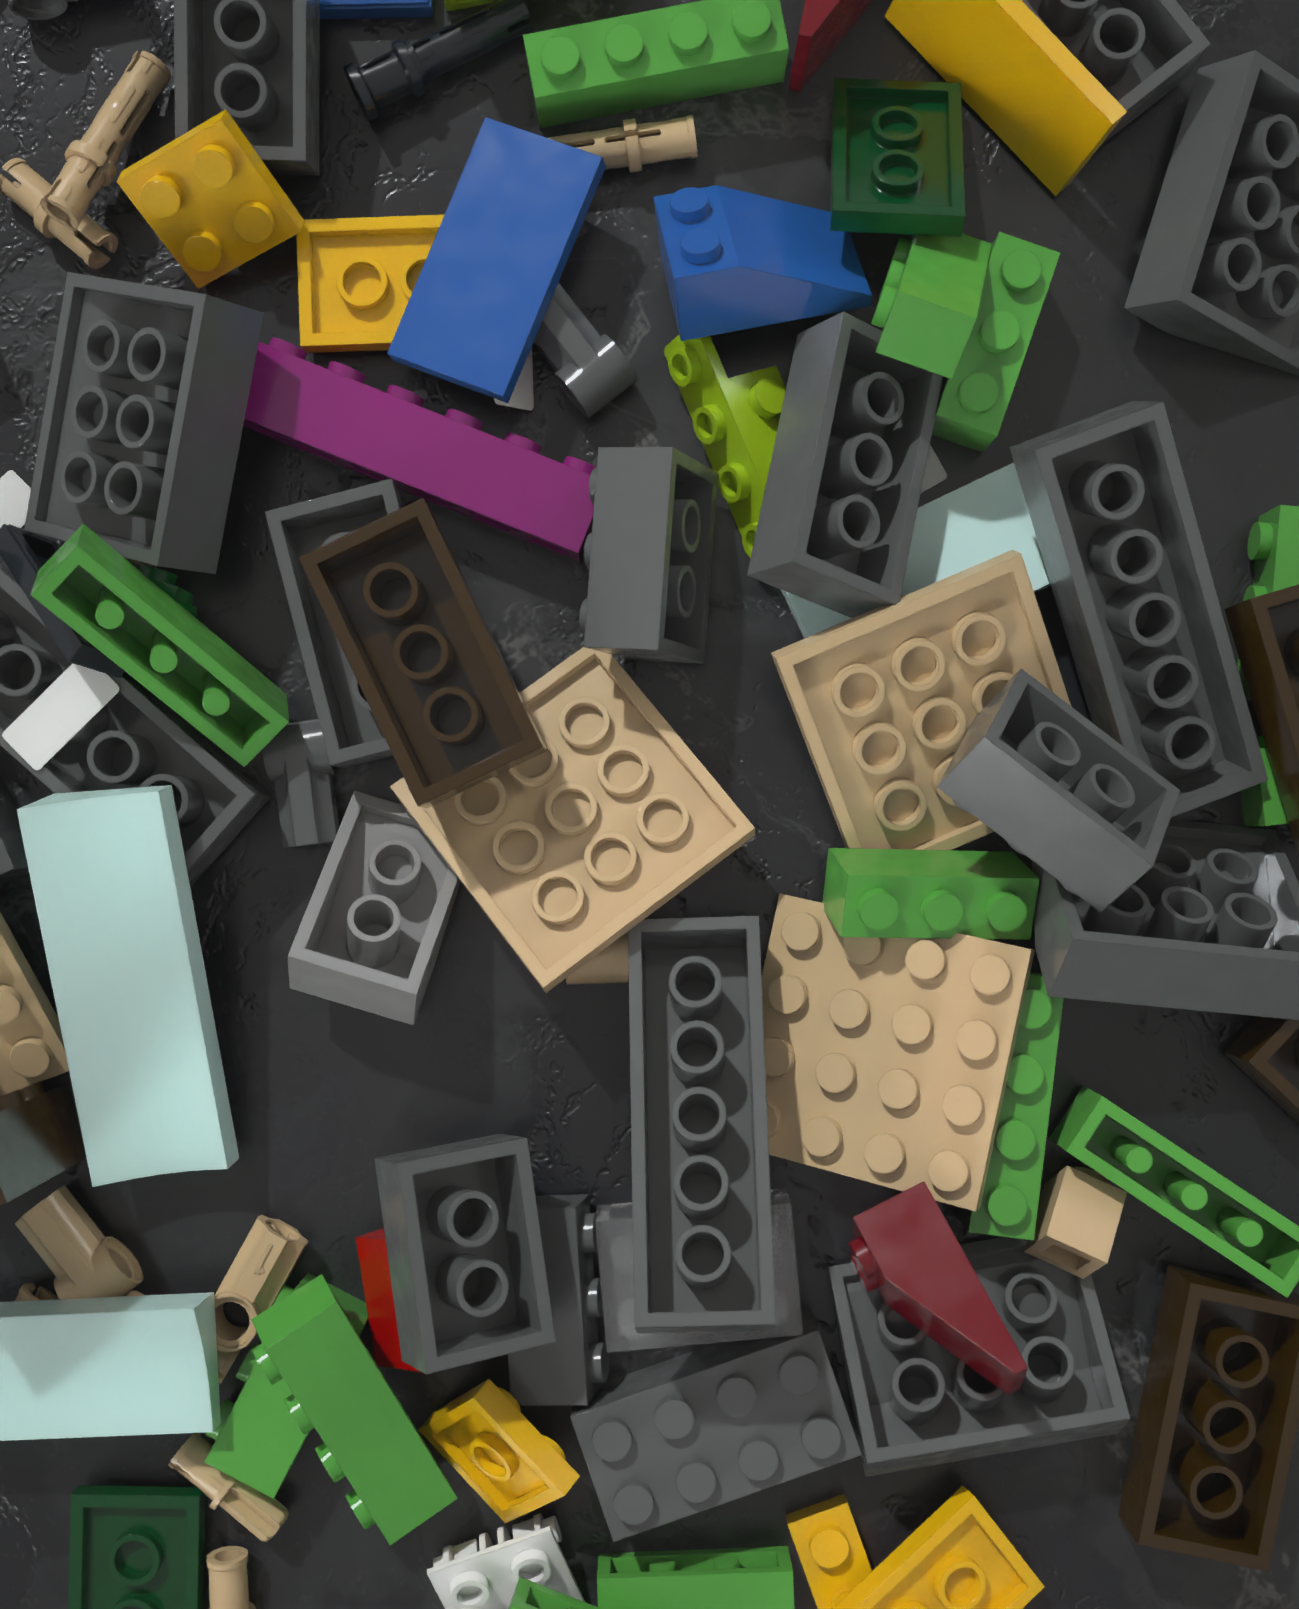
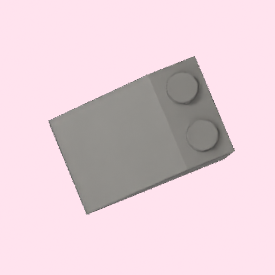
(375, 914)

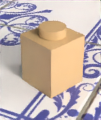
(1077, 1221)

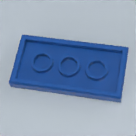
(497, 259)

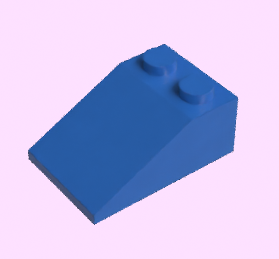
(752, 261)

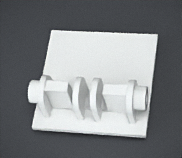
(487, 1575)

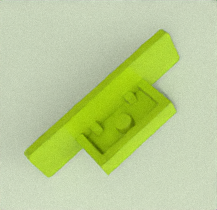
(733, 421)

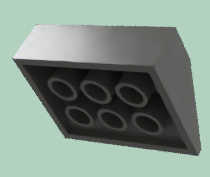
(1227, 218)
(144, 420)
(1193, 933)
(930, 1408)

